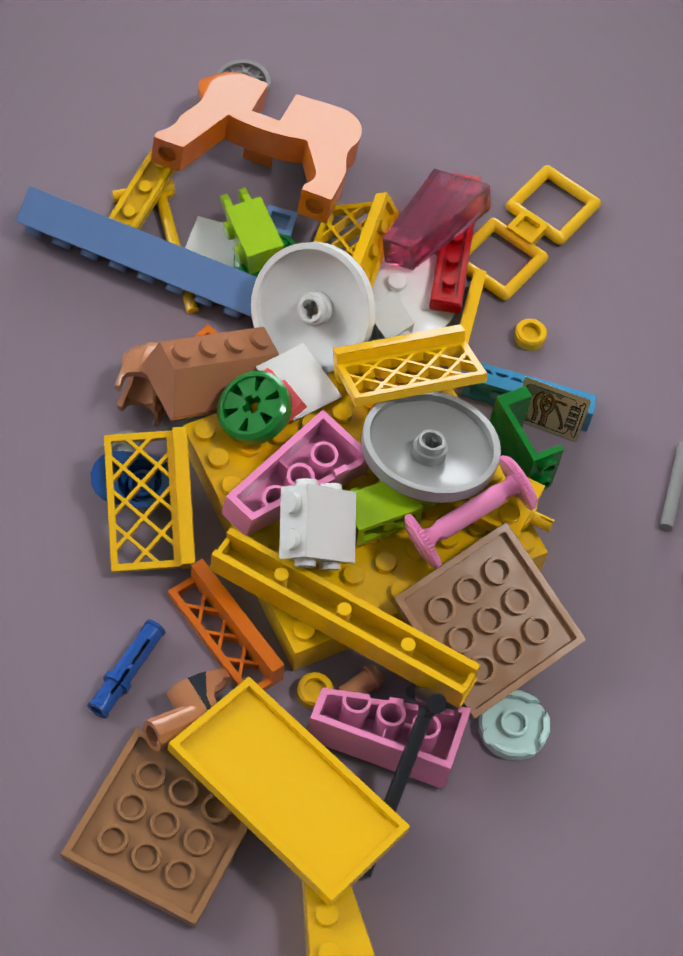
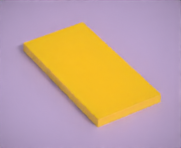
(289, 790)

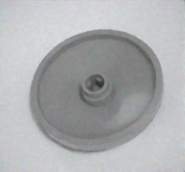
(431, 447)

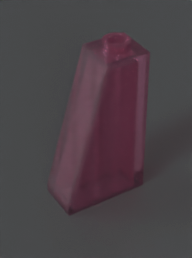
(434, 217)

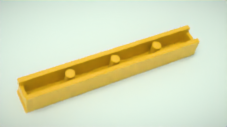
(345, 617)

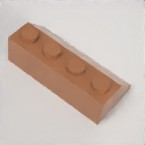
(196, 369)

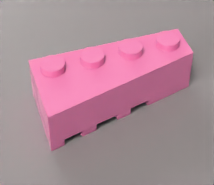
(316, 451)

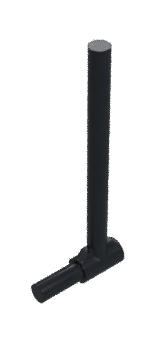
(429, 705)

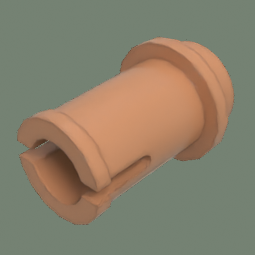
(365, 681)

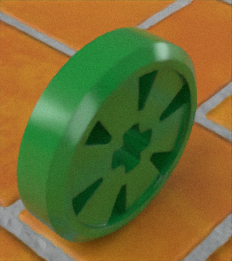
(272, 413)

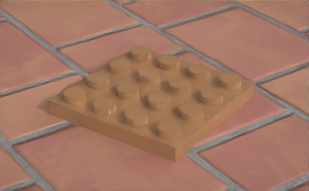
(495, 612)
(157, 833)

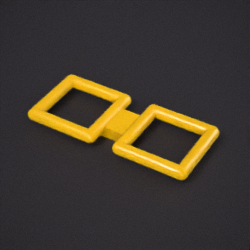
(529, 229)

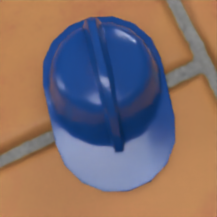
(125, 484)

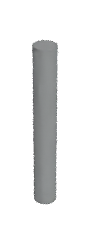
(673, 492)

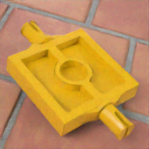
(512, 511)

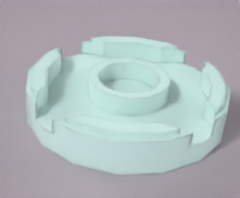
(515, 727)

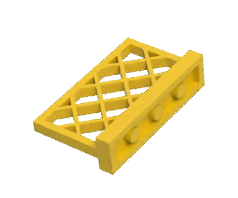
(369, 249)
(414, 352)
(180, 499)

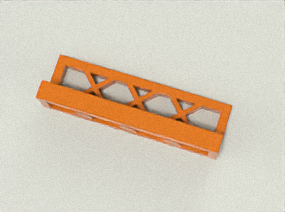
(234, 619)

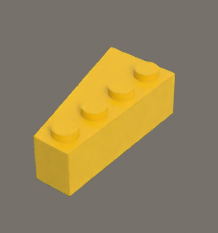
(336, 928)

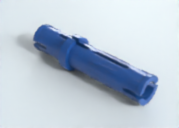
(118, 680)

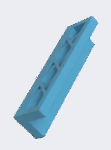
(503, 381)

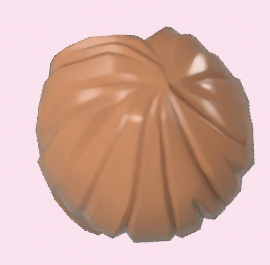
(138, 387)

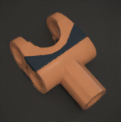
(190, 701)

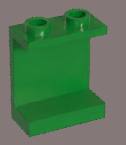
(508, 419)

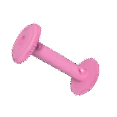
(472, 510)

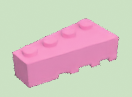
(380, 728)

